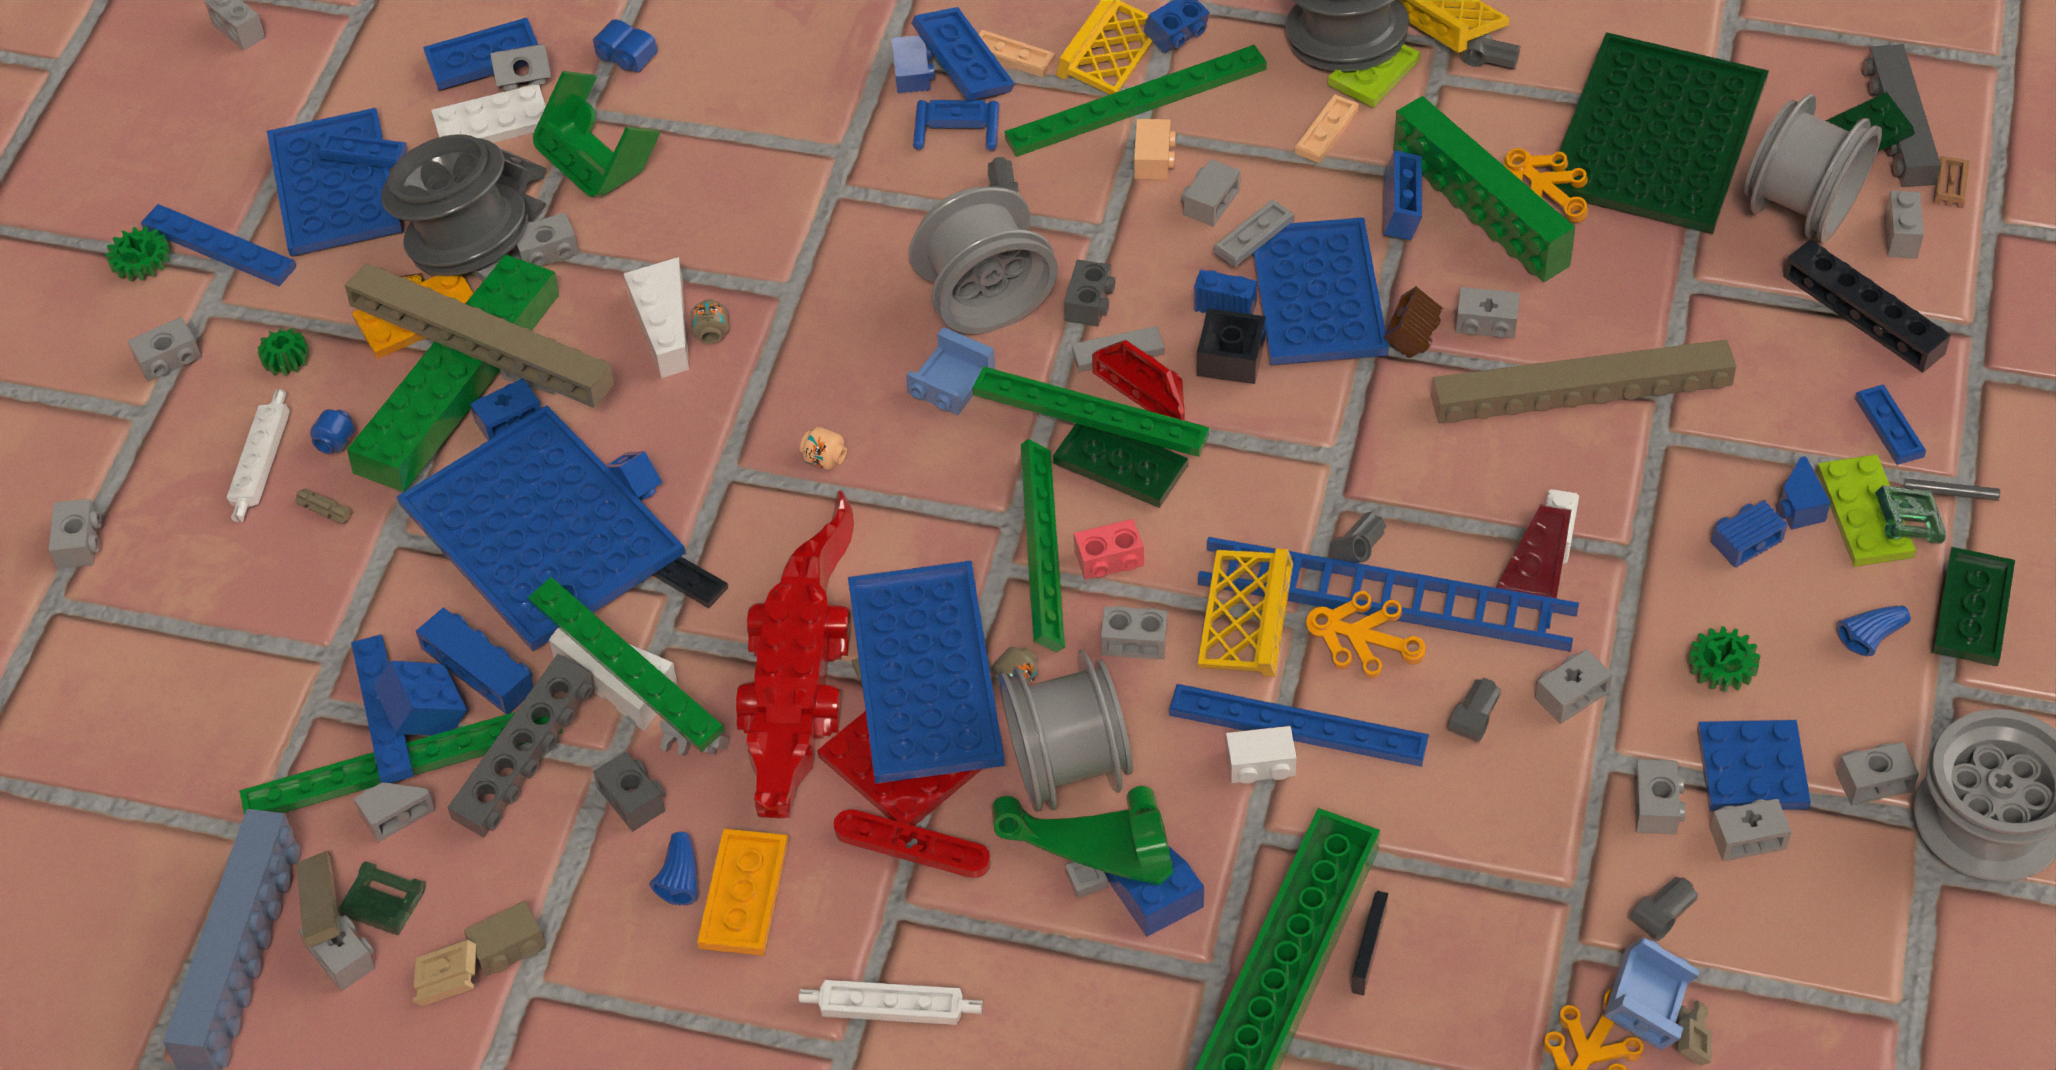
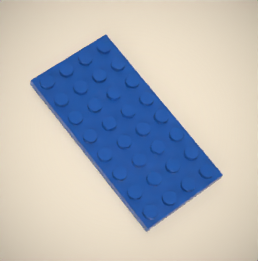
(925, 672)

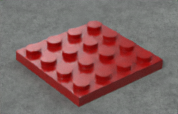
(898, 800)

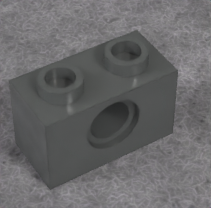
(633, 806)

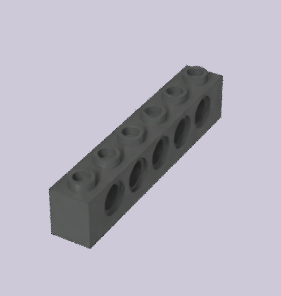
(559, 676)

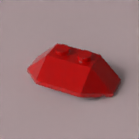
(1140, 378)

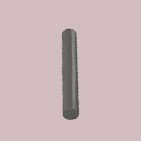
(1954, 489)

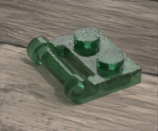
(1910, 505)
(379, 908)

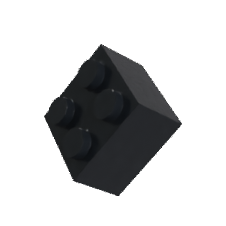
(1231, 345)

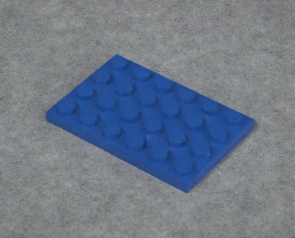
(328, 199)
(1320, 293)

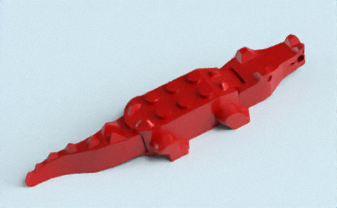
(793, 643)

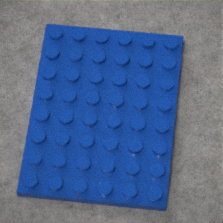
(539, 510)

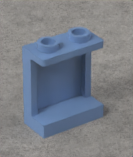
(950, 371)
(1650, 993)

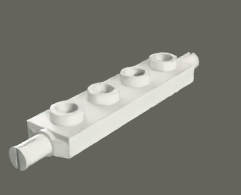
(258, 455)
(891, 1002)

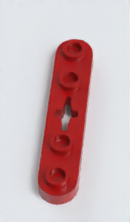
(890, 838)

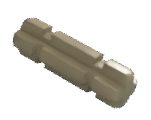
(322, 506)

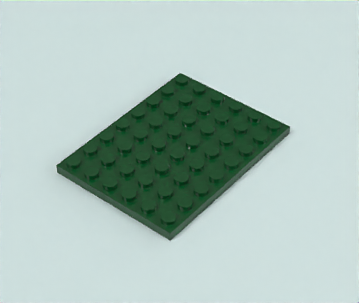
(1661, 131)

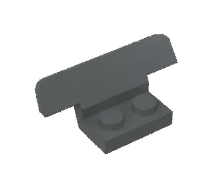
(517, 174)

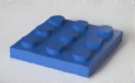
(1753, 763)

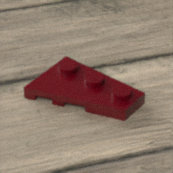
(1540, 554)

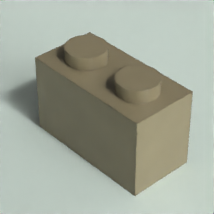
(505, 938)

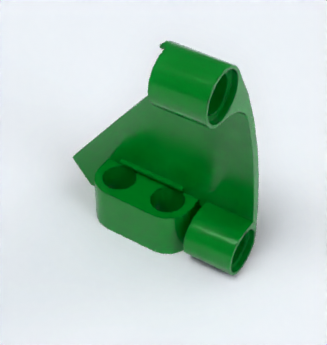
(1118, 843)

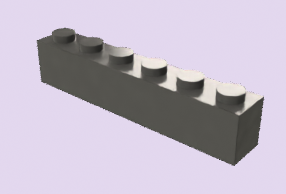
(1914, 157)

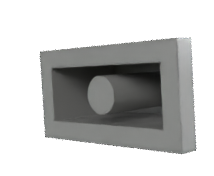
(392, 807)

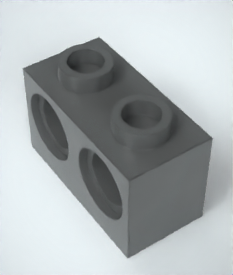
(1088, 293)

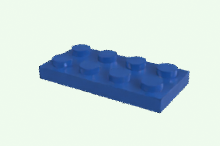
(962, 53)
(468, 56)

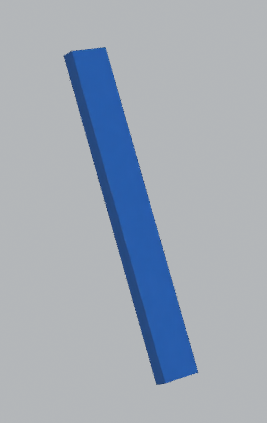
(1306, 725)

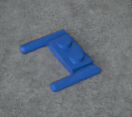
(956, 115)

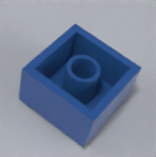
(419, 698)

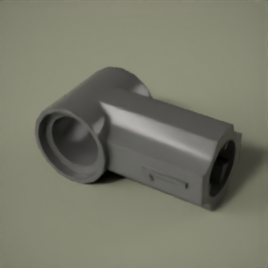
(1487, 50)
(1001, 174)
(1359, 540)
(1474, 714)
(1659, 913)

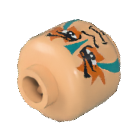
(823, 448)

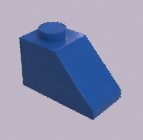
(636, 473)
(1803, 497)

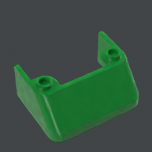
(569, 145)

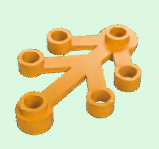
(1545, 181)
(1361, 632)
(1589, 1050)

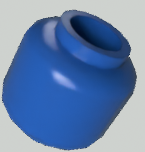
(332, 431)

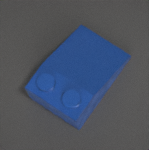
(1161, 904)

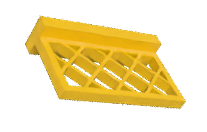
(1453, 31)
(1089, 37)
(1272, 607)

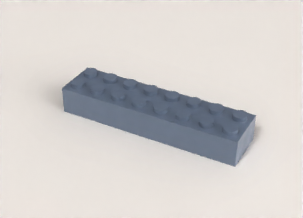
(232, 943)

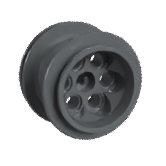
(1347, 32)
(454, 205)

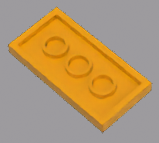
(387, 337)
(743, 892)

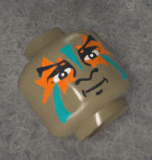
(709, 321)
(1015, 657)

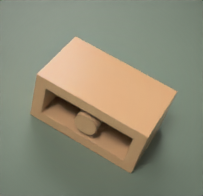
(1152, 149)

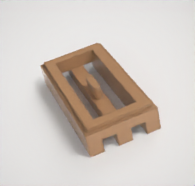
(1949, 197)

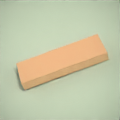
(1018, 54)
(1326, 128)

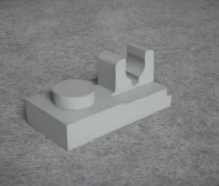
(670, 735)

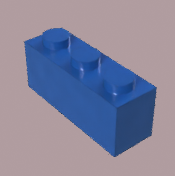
(1402, 195)

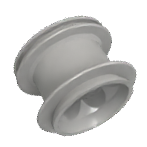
(1812, 166)
(983, 259)
(1066, 730)
(2007, 812)

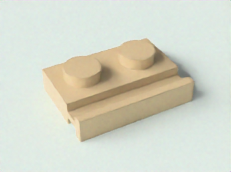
(444, 973)

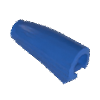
(1866, 630)
(678, 877)

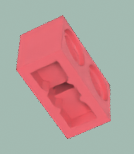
(1109, 549)

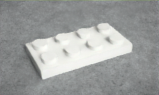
(493, 116)

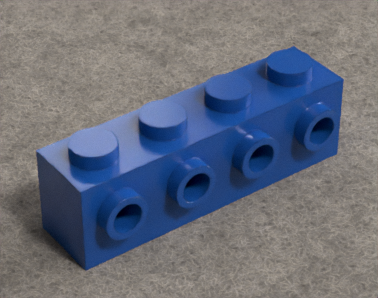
(475, 660)

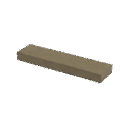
(317, 899)

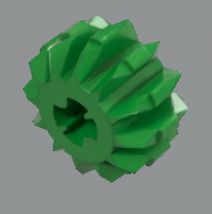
(283, 351)

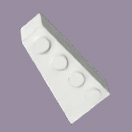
(660, 310)
(606, 685)

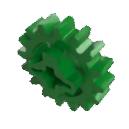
(138, 253)
(1737, 667)

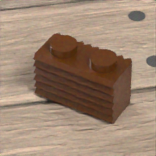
(1413, 322)

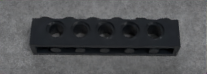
(1867, 305)

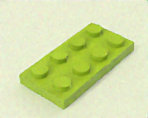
(1851, 490)

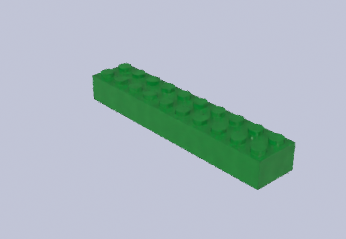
(445, 381)
(1293, 946)

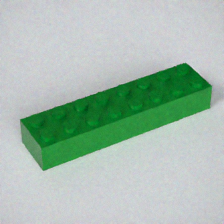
(1485, 189)

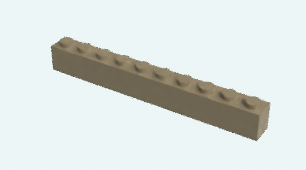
(480, 335)
(1583, 381)

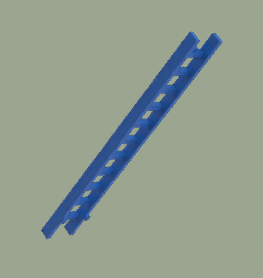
(1420, 582)

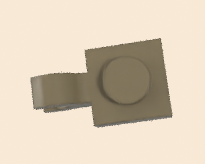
(1695, 1038)

